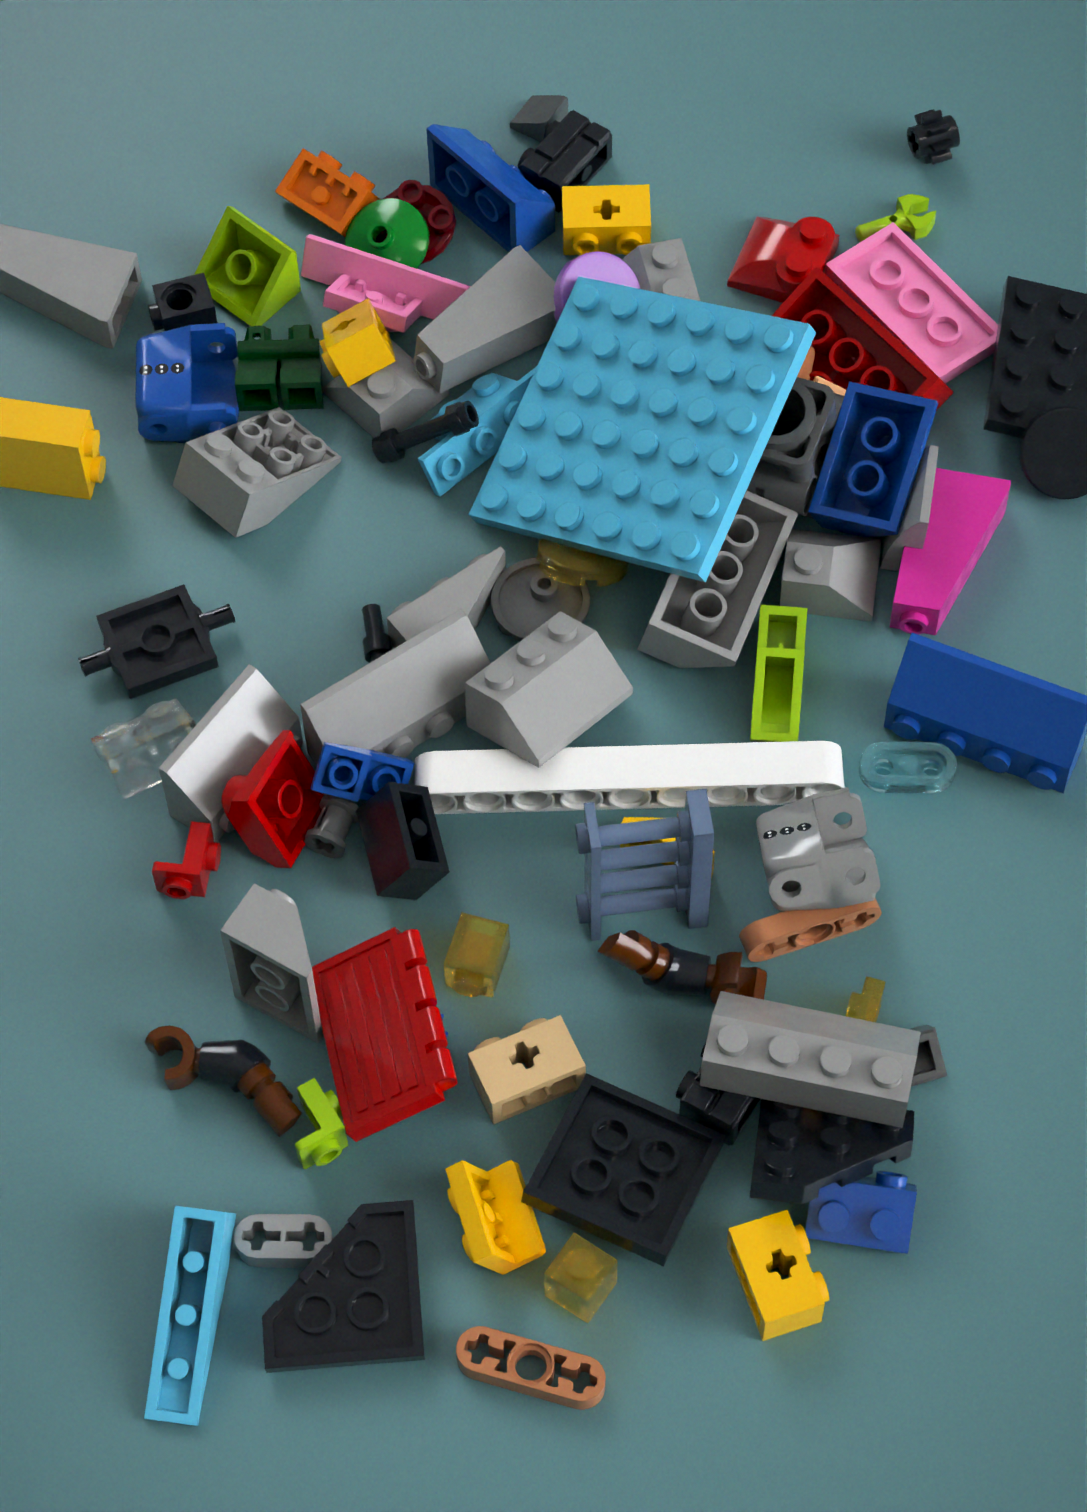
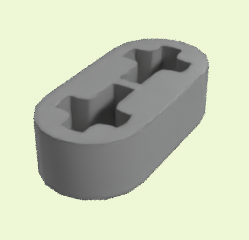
(284, 1236)

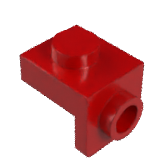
(192, 875)

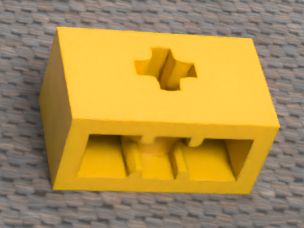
(605, 218)
(356, 343)
(777, 1303)

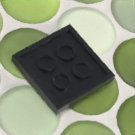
(624, 1169)

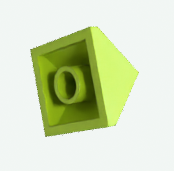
(249, 269)

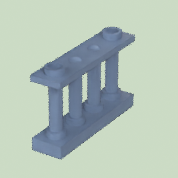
(689, 874)

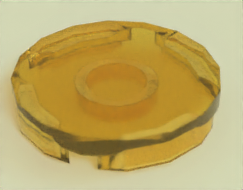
(577, 566)

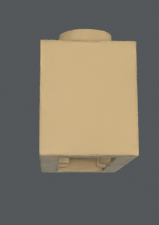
(508, 1087)

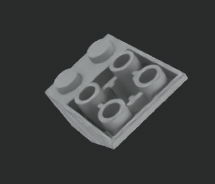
(252, 469)

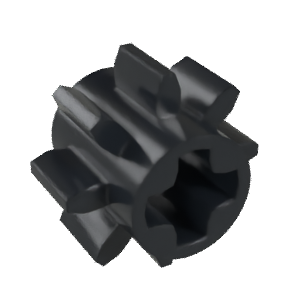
(933, 136)

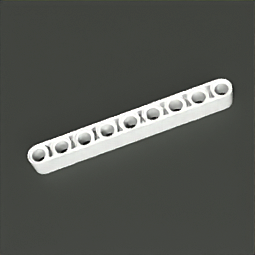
(629, 776)

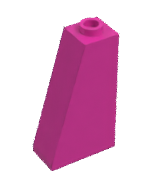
(961, 524)

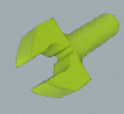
(906, 206)

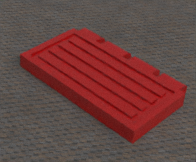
(383, 1031)

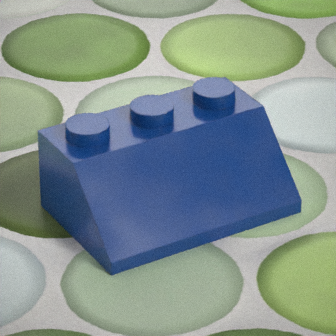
(488, 189)
(872, 461)

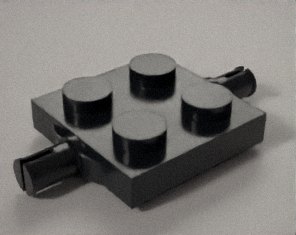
(157, 641)

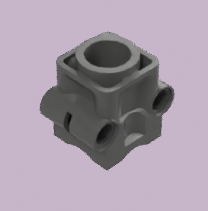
(798, 446)

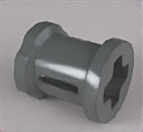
(332, 826)

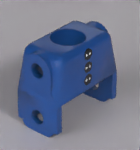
(185, 382)

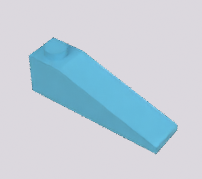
(189, 1313)

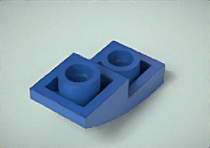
(357, 771)

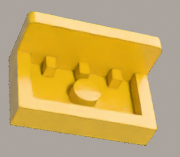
(496, 1224)

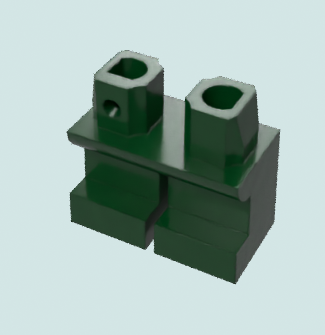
(291, 360)

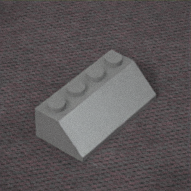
(709, 620)
(400, 695)
(810, 1059)

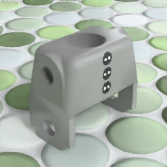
(812, 858)

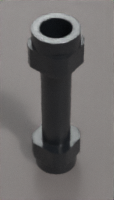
(393, 444)

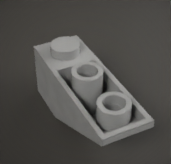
(465, 590)

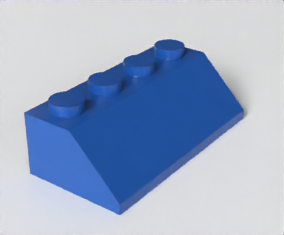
(988, 713)

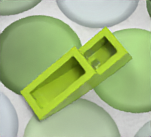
(778, 674)

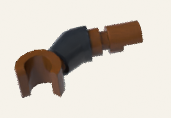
(684, 971)
(228, 1063)

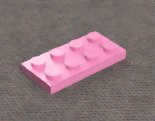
(915, 302)

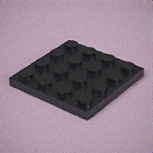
(1036, 355)

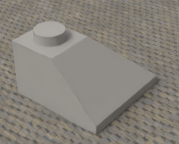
(387, 397)
(830, 574)

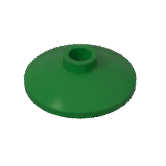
(405, 226)

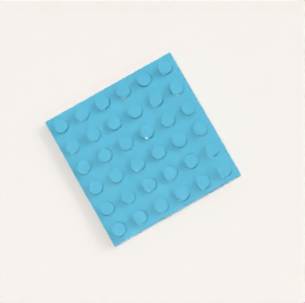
(643, 426)

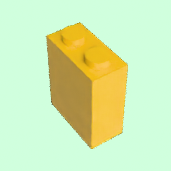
(49, 449)

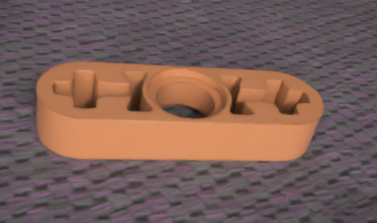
(803, 928)
(572, 1365)

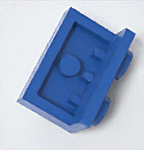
(865, 1213)

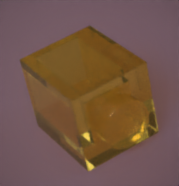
(476, 955)
(580, 1277)

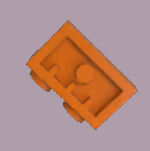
(324, 191)

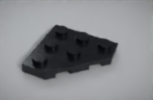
(811, 1148)
(353, 1298)

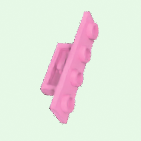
(394, 289)

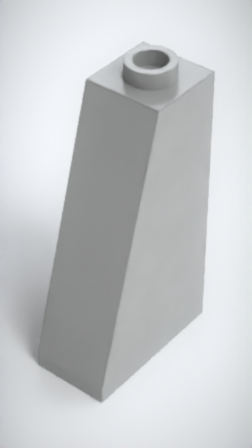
(70, 281)
(489, 323)

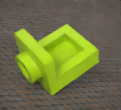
(325, 1115)

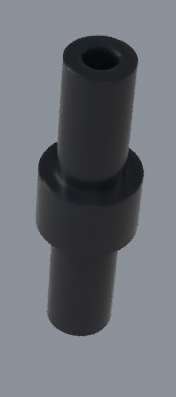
(376, 640)

